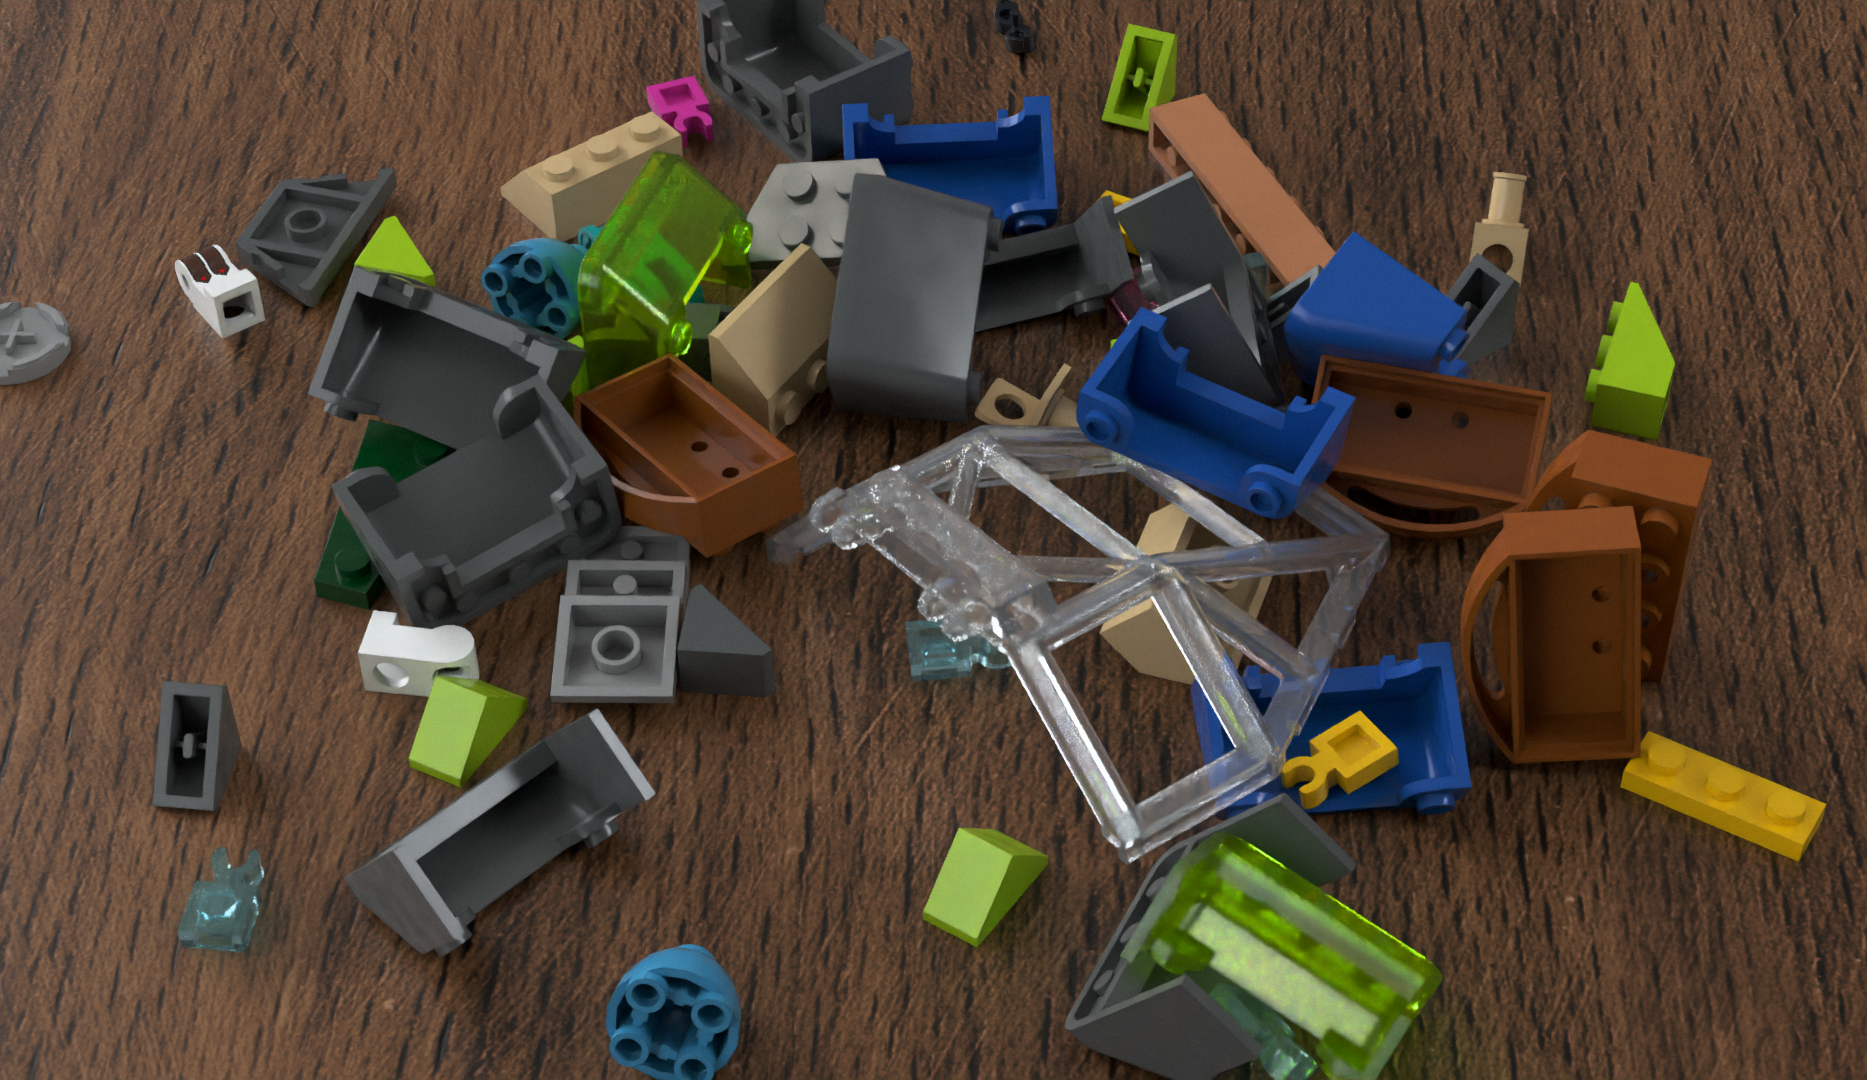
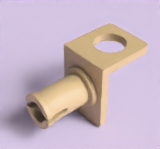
(1503, 222)
(1051, 410)

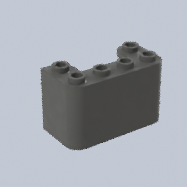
(796, 71)

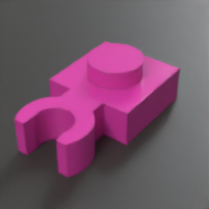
(682, 107)

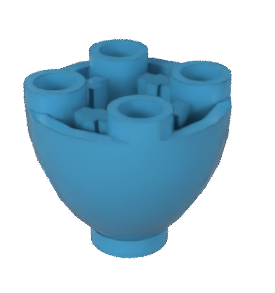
(537, 284)
(674, 1015)

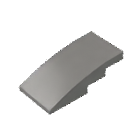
(623, 620)

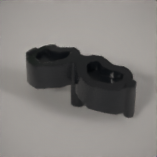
(1011, 24)

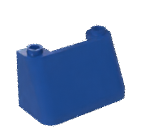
(988, 163)
(1375, 313)
(1205, 433)
(1406, 700)

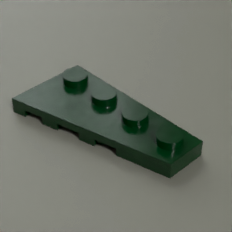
(345, 567)

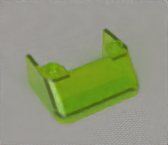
(651, 260)
(1290, 950)

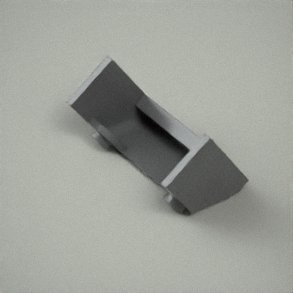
(1055, 271)
(1203, 288)
(501, 833)
(1168, 1018)

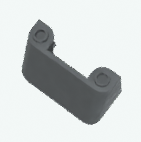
(909, 301)
(431, 358)
(487, 514)

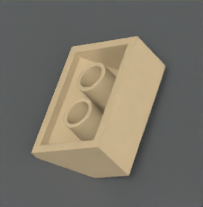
(589, 179)
(776, 341)
(1141, 631)

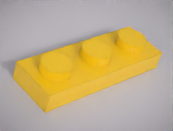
(1723, 796)

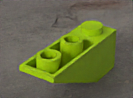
(1635, 371)

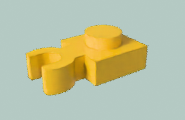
(1342, 755)

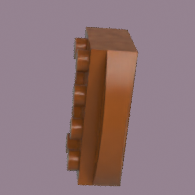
(688, 457)
(1427, 459)
(1667, 505)
(1562, 685)

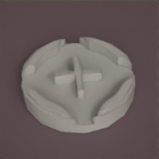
(31, 342)

